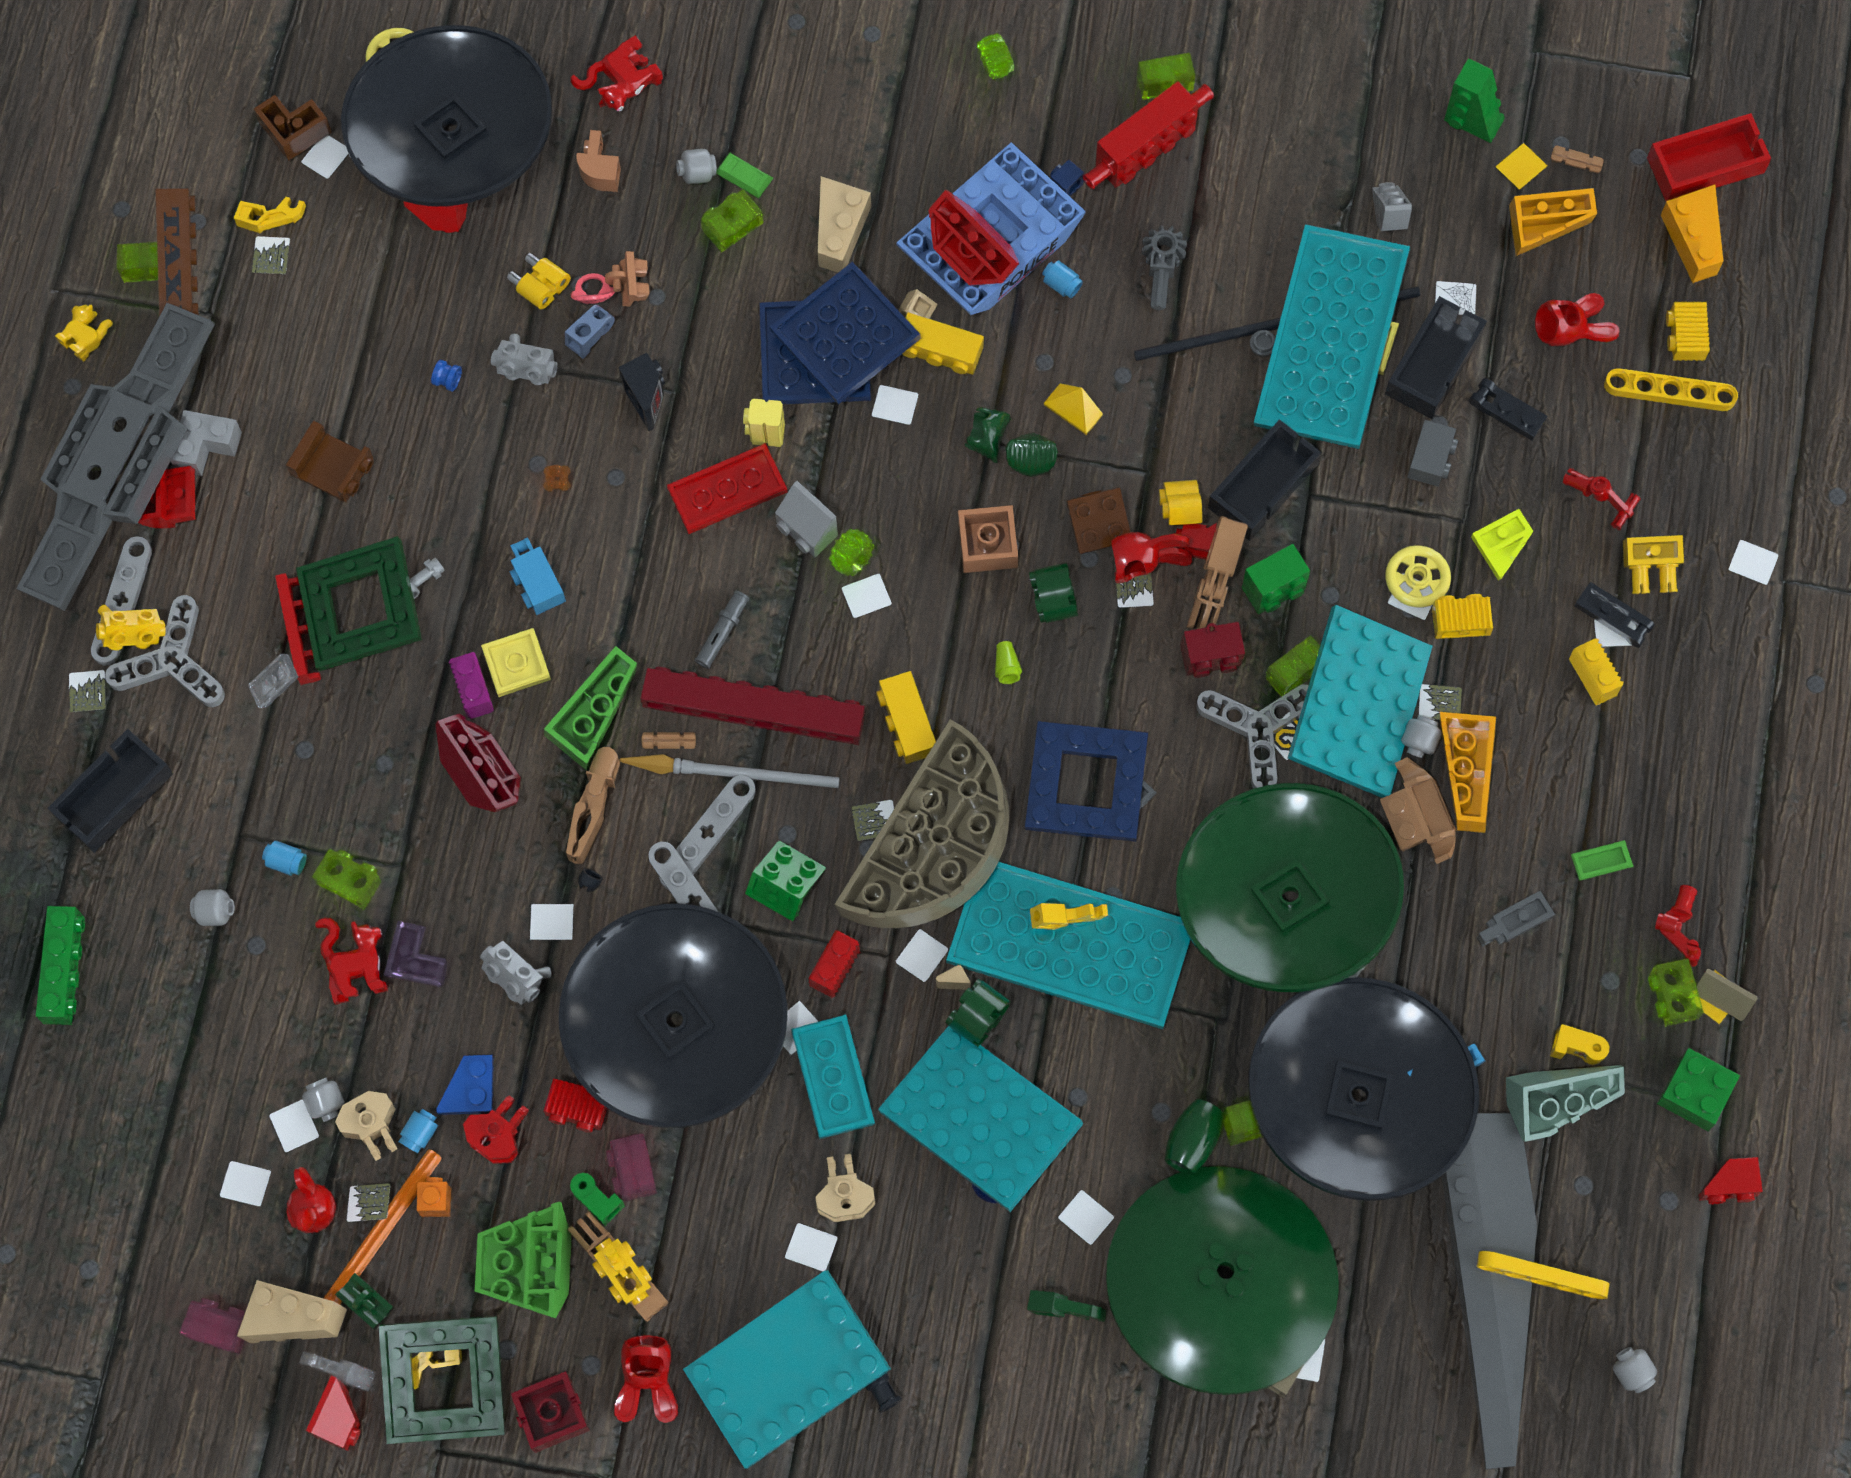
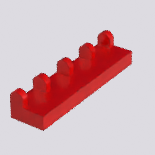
(293, 629)

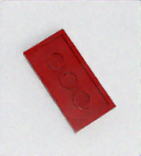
(727, 488)

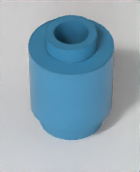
(1062, 279)
(284, 858)
(418, 1130)

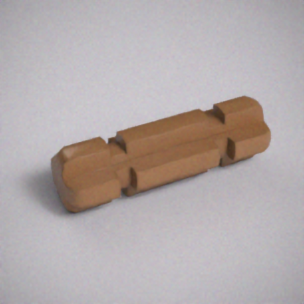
(1577, 159)
(668, 740)

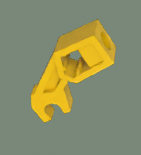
(269, 219)
(1057, 916)
(423, 1360)

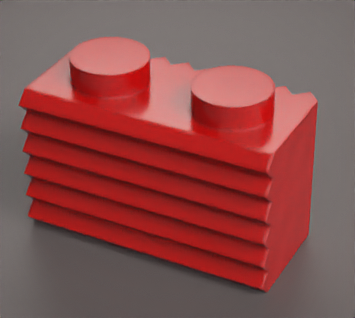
(834, 964)
(575, 1105)

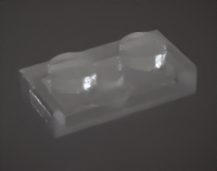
(273, 680)

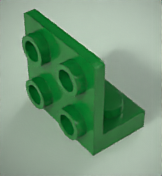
(784, 880)

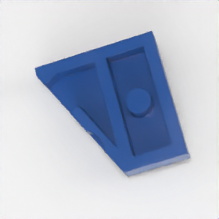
(470, 1087)

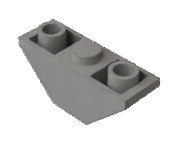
(1391, 207)

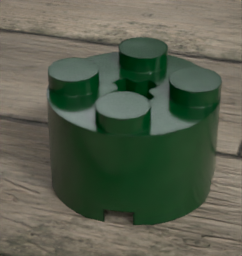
(1054, 593)
(978, 1013)

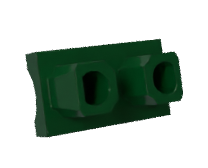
(364, 1301)

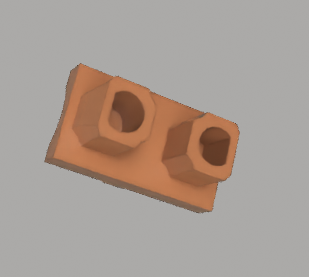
(624, 279)

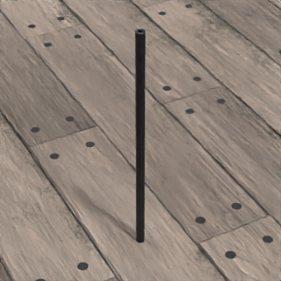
(1233, 333)

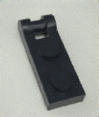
(1508, 409)
(1614, 614)

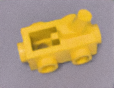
(129, 628)
(617, 1264)

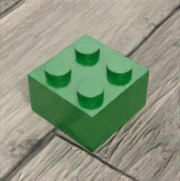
(1276, 580)
(1698, 1089)

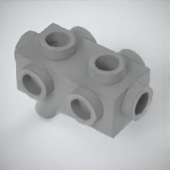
(524, 361)
(513, 973)

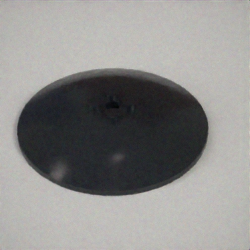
(441, 78)
(664, 965)
(1367, 1040)

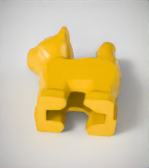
(84, 336)

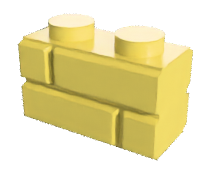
(765, 422)

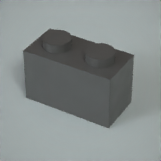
(1432, 453)

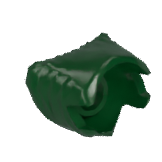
(988, 432)
(1031, 454)

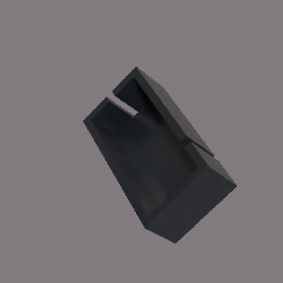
(1435, 358)
(1265, 478)
(110, 791)

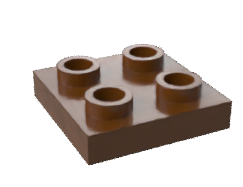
(1097, 519)

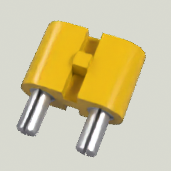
(541, 283)

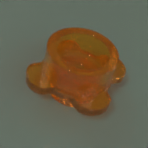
(554, 471)

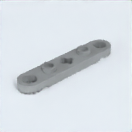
(128, 582)
(720, 817)
(678, 877)

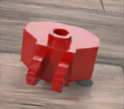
(496, 1129)

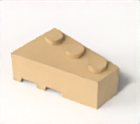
(840, 222)
(289, 1314)

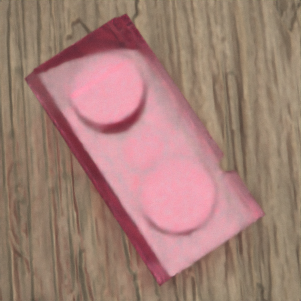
(632, 1167)
(213, 1326)

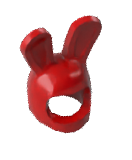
(1566, 321)
(1139, 553)
(310, 1204)
(646, 1366)

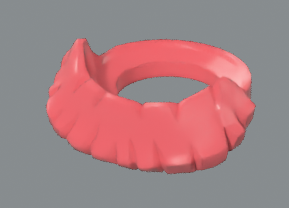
(581, 296)

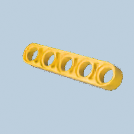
(1683, 385)
(1542, 1275)

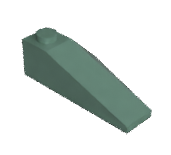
(1553, 1098)

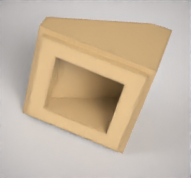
(917, 304)
(953, 979)

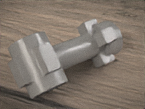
(433, 568)

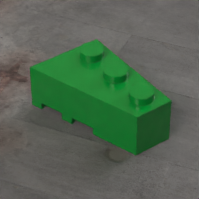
(1474, 102)

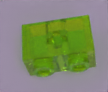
(1161, 73)
(731, 220)

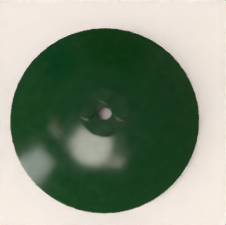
(1280, 843)
(1213, 1329)

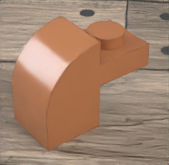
(598, 170)

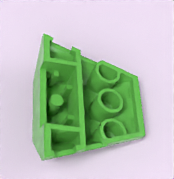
(527, 1261)

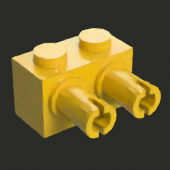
(1657, 551)

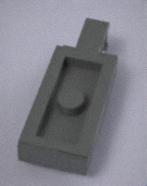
(1516, 920)

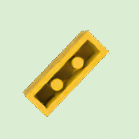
(945, 345)
(906, 717)

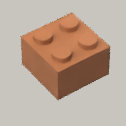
(988, 539)

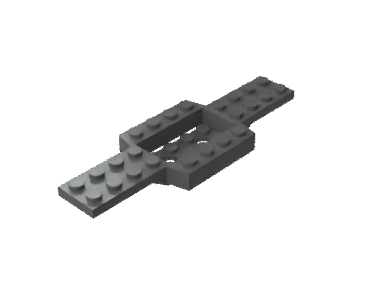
(91, 442)

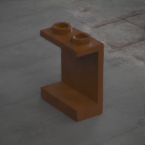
(329, 463)

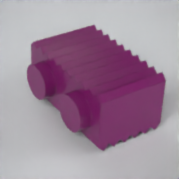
(471, 685)

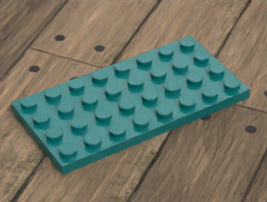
(1332, 335)
(1110, 964)

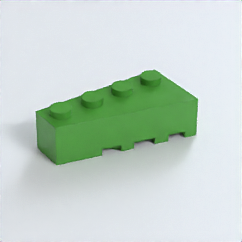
(589, 712)

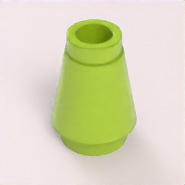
(1007, 663)

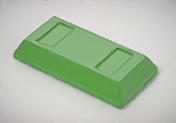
(744, 175)
(1601, 860)

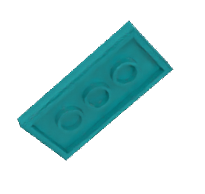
(833, 1076)

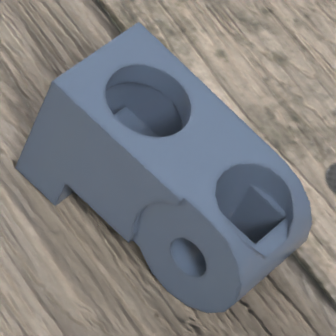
(588, 330)

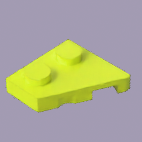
(1503, 541)

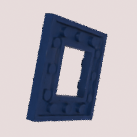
(1052, 817)

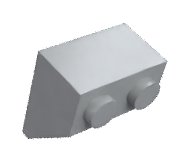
(806, 520)

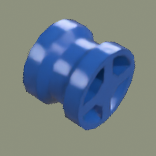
(446, 375)

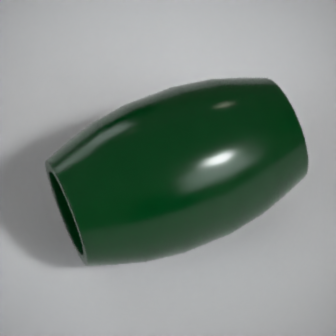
(1193, 1136)

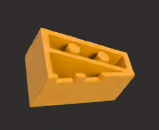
(1549, 216)
(1696, 232)

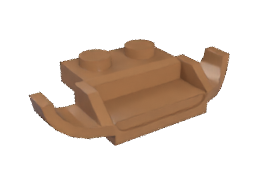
(1420, 812)

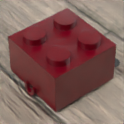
(1212, 651)
(550, 1412)

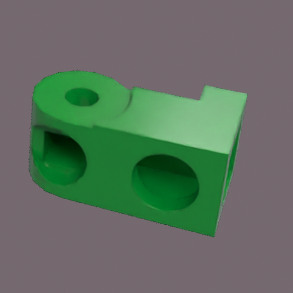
(593, 1199)

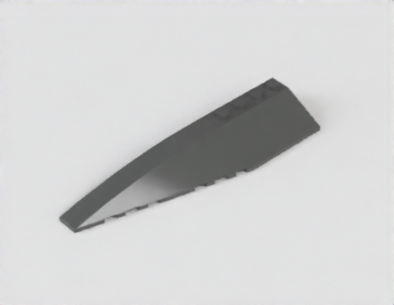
(1493, 1212)

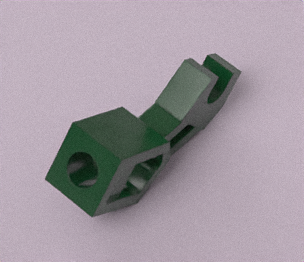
(1057, 1305)

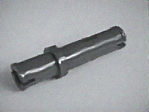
(727, 619)

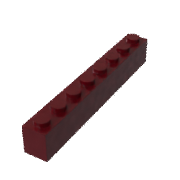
(752, 705)

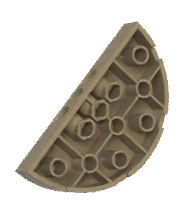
(936, 840)

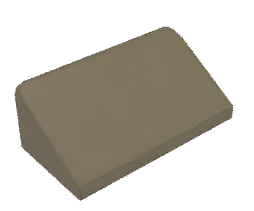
(1725, 995)

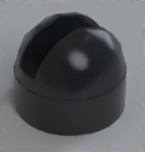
(589, 879)

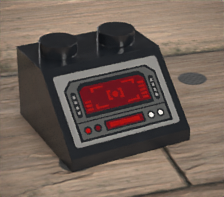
(643, 386)

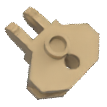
(369, 1123)
(844, 1190)

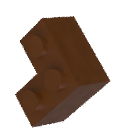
(293, 130)

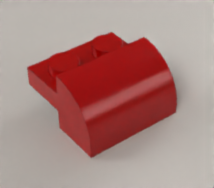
(172, 499)

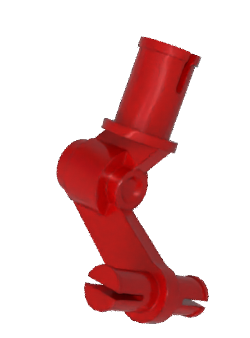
(1602, 490)
(1671, 924)

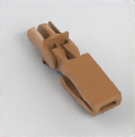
(1222, 560)
(593, 801)
(647, 1307)

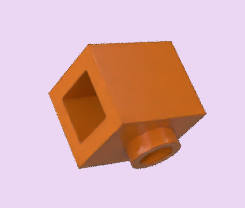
(433, 1198)

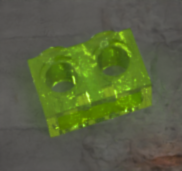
(137, 261)
(1293, 667)
(343, 883)
(1683, 992)
(1240, 1123)

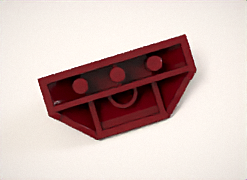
(477, 764)

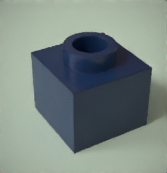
(1068, 177)

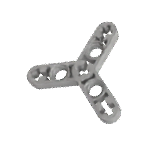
(171, 647)
(1249, 719)

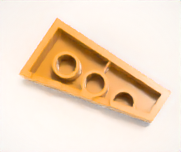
(1469, 756)

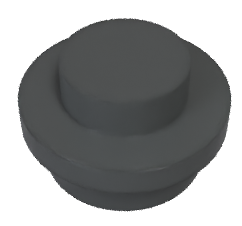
(1262, 343)

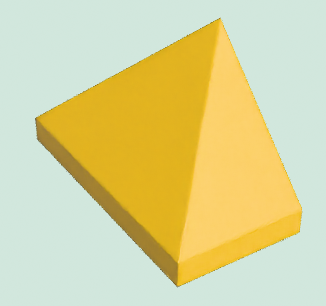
(1074, 407)

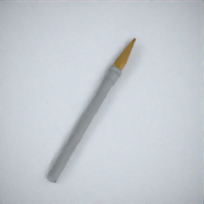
(663, 764)

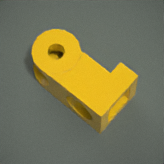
(1580, 1044)

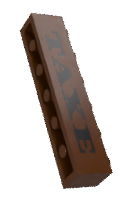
(175, 249)

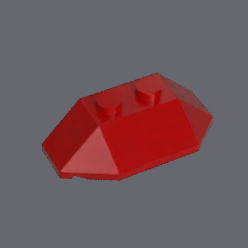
(969, 242)

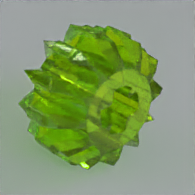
(995, 56)
(851, 552)

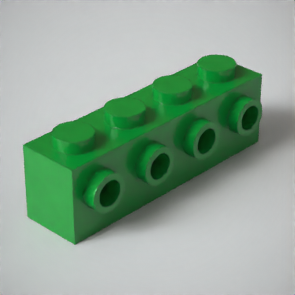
(60, 965)

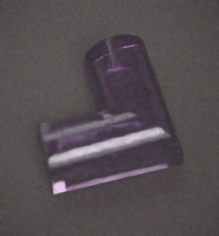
(407, 962)

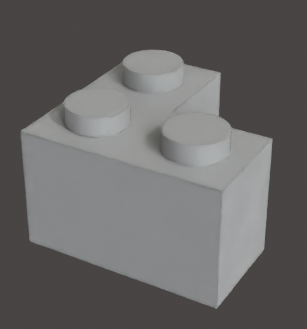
(205, 435)

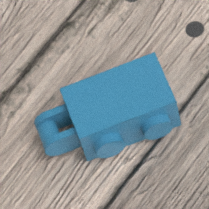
(535, 577)

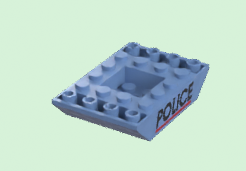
(1021, 207)

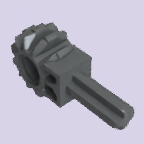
(1162, 262)

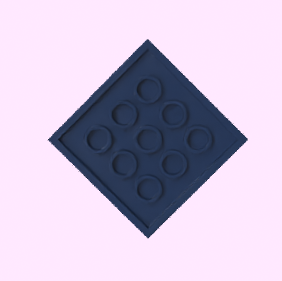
(845, 332)
(782, 374)

